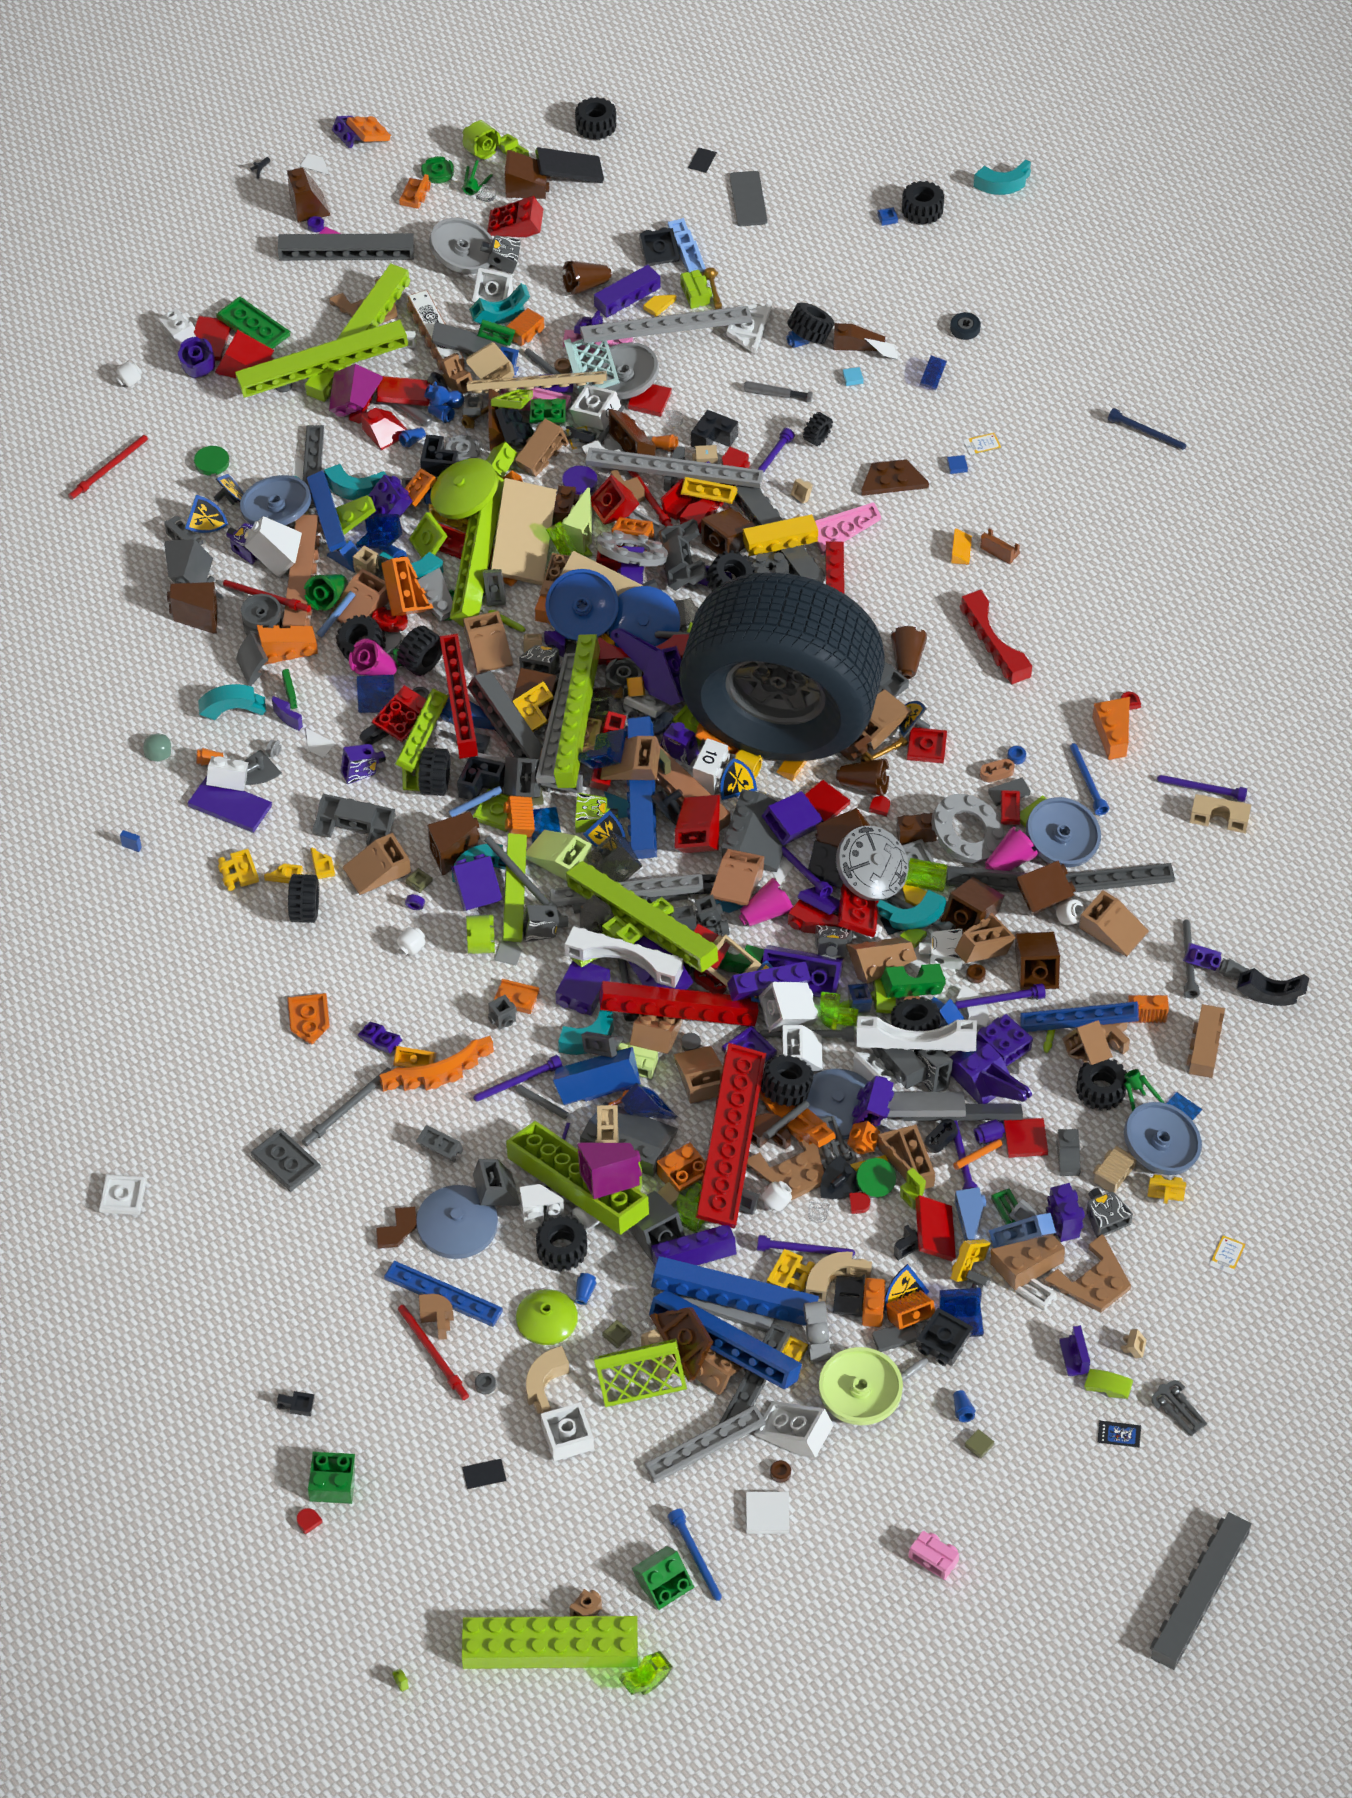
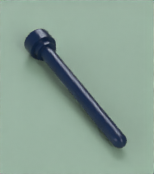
(1116, 416)

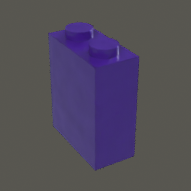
(792, 818)
(476, 882)
(581, 987)

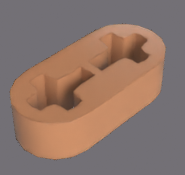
(997, 770)

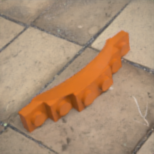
(438, 1073)
(803, 1127)

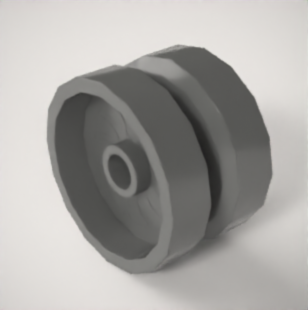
(260, 610)

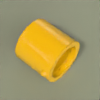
(752, 761)

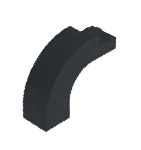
(1270, 991)

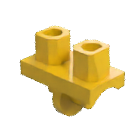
(1166, 1189)

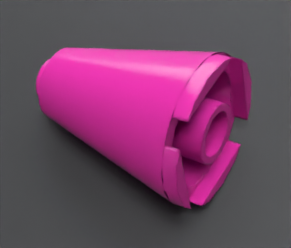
(371, 659)
(1011, 852)
(765, 905)

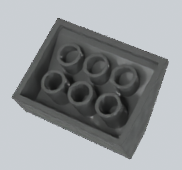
(751, 833)
(645, 1135)

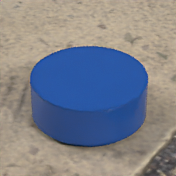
(1016, 754)

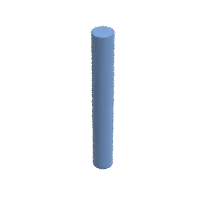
(337, 612)
(476, 801)

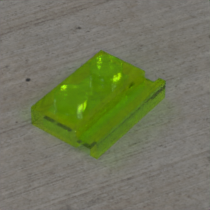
(561, 539)
(926, 875)

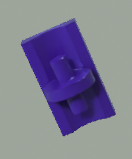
(1203, 956)

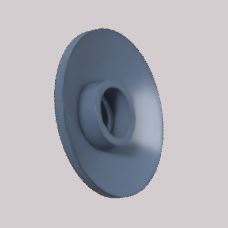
(661, 722)

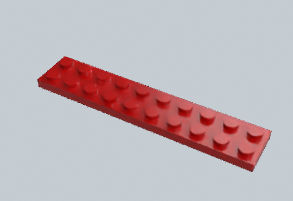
(731, 1136)

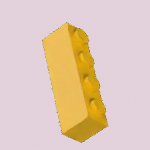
(780, 535)

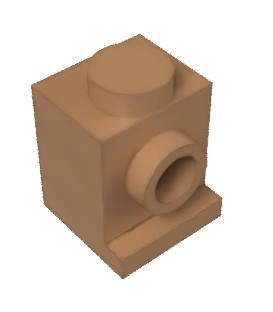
(594, 1605)

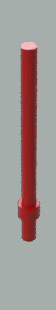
(83, 486)
(663, 518)
(293, 604)
(453, 1380)

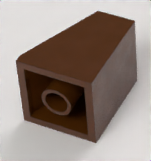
(523, 177)
(305, 196)
(724, 531)
(194, 605)
(529, 678)
(837, 828)
(452, 838)
(1045, 887)
(971, 904)
(1037, 960)

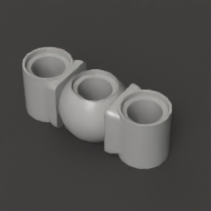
(817, 1331)

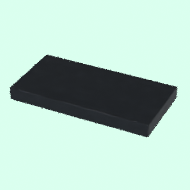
(569, 165)

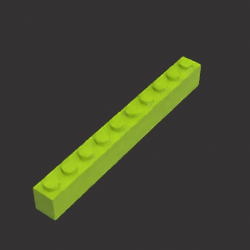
(368, 316)
(321, 358)
(475, 560)
(577, 711)
(645, 917)

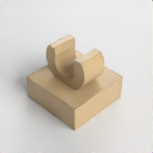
(801, 490)
(1135, 1343)

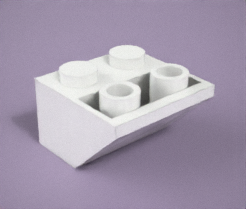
(804, 1044)
(539, 1205)

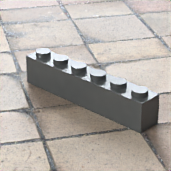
(504, 716)

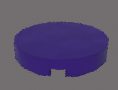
(581, 478)

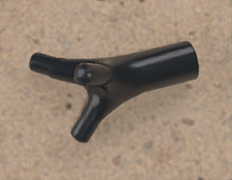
(259, 166)

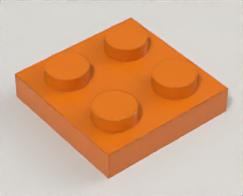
(368, 128)

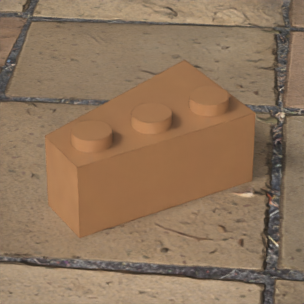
(541, 447)
(1088, 1043)

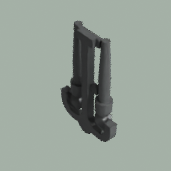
(843, 1147)
(1163, 1389)

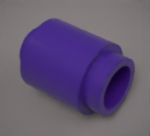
(989, 1131)

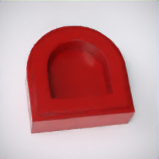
(1135, 702)
(880, 805)
(859, 1203)
(308, 1520)

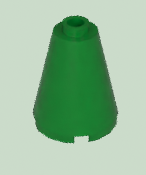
(324, 590)

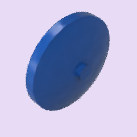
(582, 604)
(644, 612)

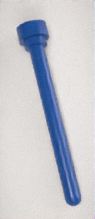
(1100, 805)
(677, 1518)

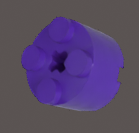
(196, 357)

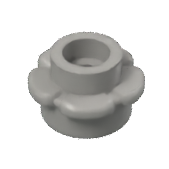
(273, 748)

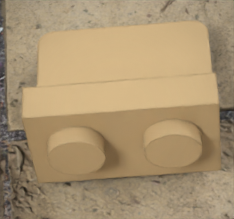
(490, 363)

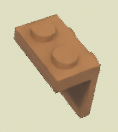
(717, 1371)

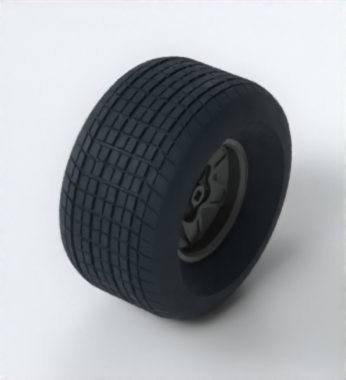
(782, 667)

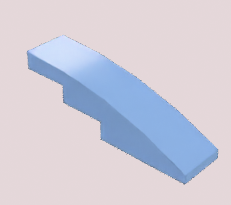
(687, 246)

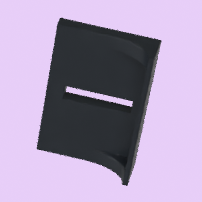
(849, 1286)

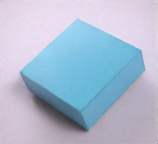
(853, 376)

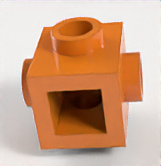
(863, 1137)

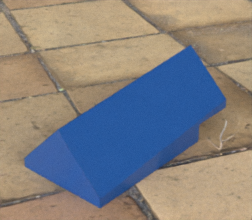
(596, 1077)

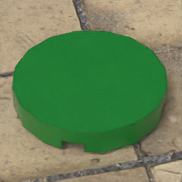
(438, 169)
(211, 460)
(876, 1177)

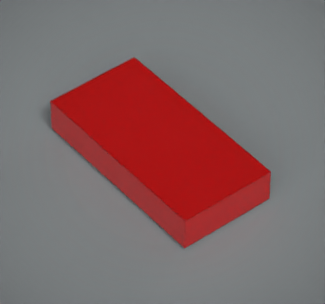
(1010, 807)

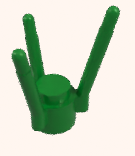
(470, 185)
(1136, 1081)

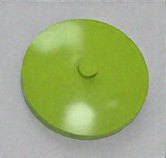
(464, 488)

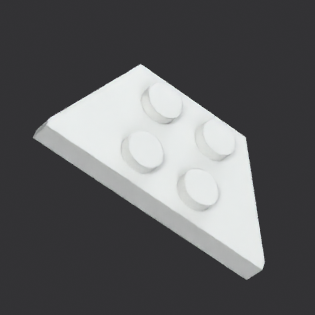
(750, 333)

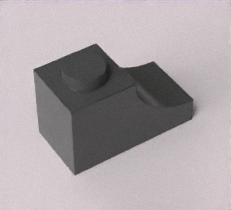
(1068, 1152)

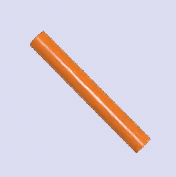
(977, 1154)

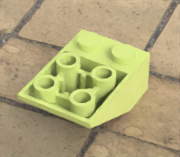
(579, 522)
(558, 852)

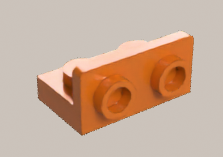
(415, 192)
(420, 486)
(634, 527)

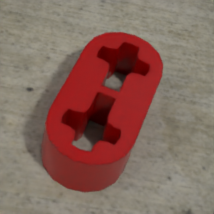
(709, 982)

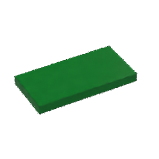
(253, 322)

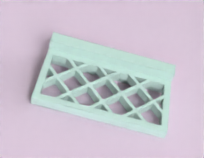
(576, 363)

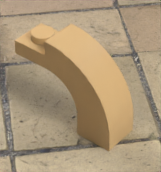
(607, 1124)
(835, 1265)
(542, 1371)

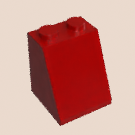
(242, 354)

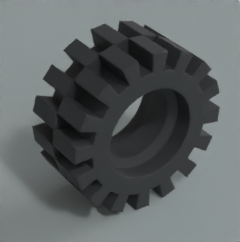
(817, 428)

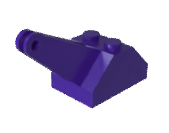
(659, 666)
(986, 1075)

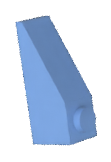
(969, 1208)
(1022, 1230)

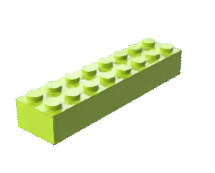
(557, 1166)
(550, 1642)

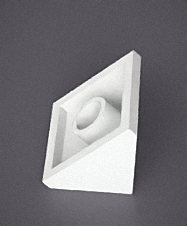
(492, 285)
(870, 1066)

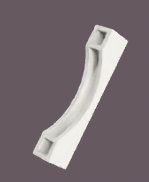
(588, 945)
(876, 1033)

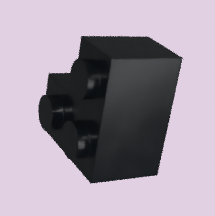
(714, 428)
(434, 457)
(480, 774)

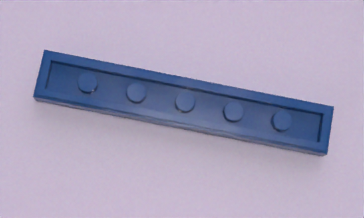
(326, 511)
(1079, 1016)
(460, 1300)

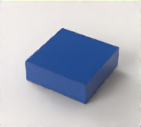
(887, 216)
(957, 464)
(130, 841)

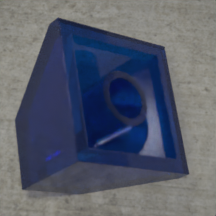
(646, 1103)

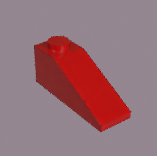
(806, 917)

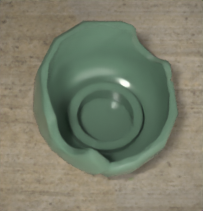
(157, 747)

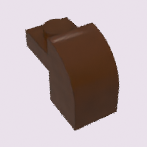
(857, 748)
(762, 1124)

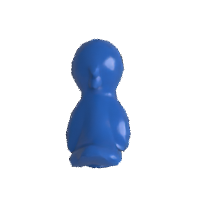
(439, 395)

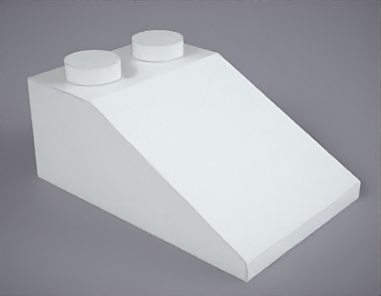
(796, 1427)

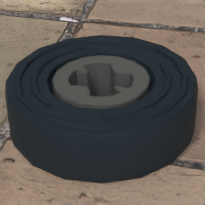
(958, 327)

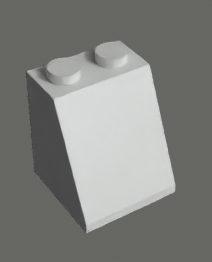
(273, 544)
(788, 1005)

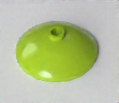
(546, 1326)

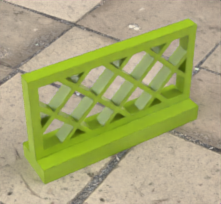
(634, 1355)

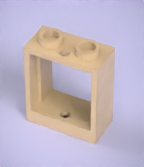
(719, 941)

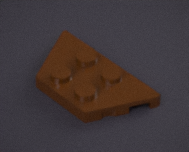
(893, 477)
(691, 1337)

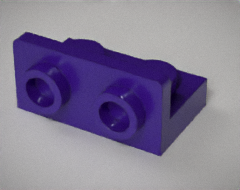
(344, 132)
(587, 321)
(1075, 1353)

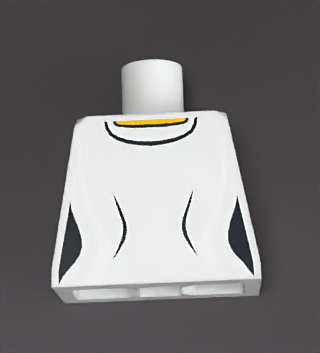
(942, 948)

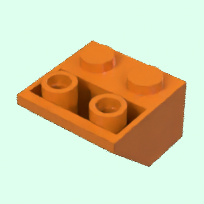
(681, 1167)

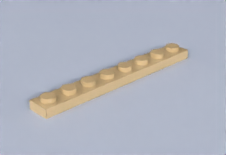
(544, 381)

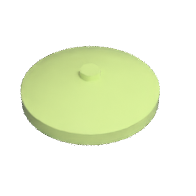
(860, 1386)

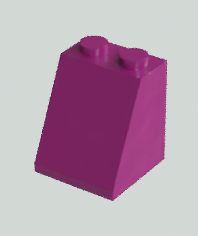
(352, 389)
(609, 1167)

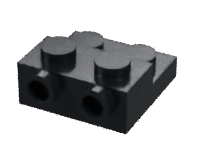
(659, 246)
(513, 428)
(824, 864)
(943, 1337)

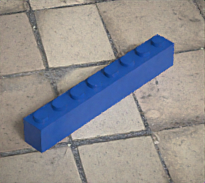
(642, 807)
(731, 1290)
(736, 1344)

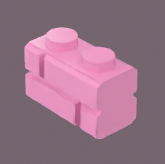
(934, 1554)

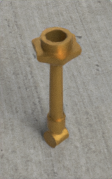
(710, 274)
(468, 422)
(901, 742)

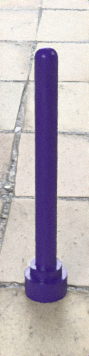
(786, 437)
(1238, 793)
(821, 887)
(1037, 992)
(553, 1063)
(961, 1154)
(765, 1244)

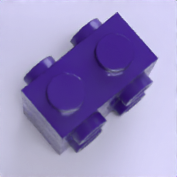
(390, 496)
(1006, 1038)
(873, 1101)
(1065, 1212)

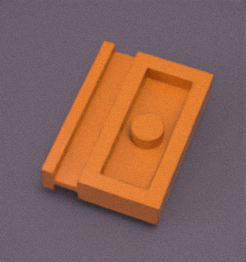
(522, 995)

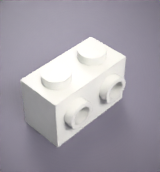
(176, 326)
(227, 773)

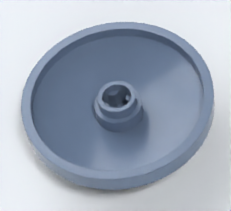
(277, 498)
(1063, 831)
(835, 1095)
(1162, 1138)
(456, 1223)

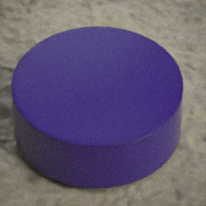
(315, 224)
(414, 902)

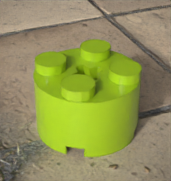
(481, 139)
(480, 934)

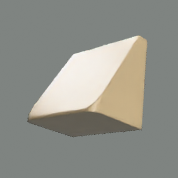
(531, 640)
(669, 1193)

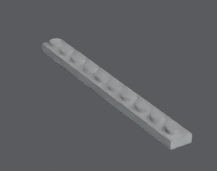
(665, 324)
(674, 467)
(547, 761)

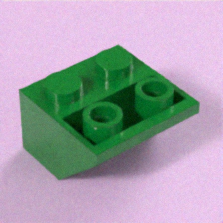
(549, 409)
(332, 1477)
(663, 1577)

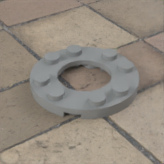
(653, 556)
(951, 842)

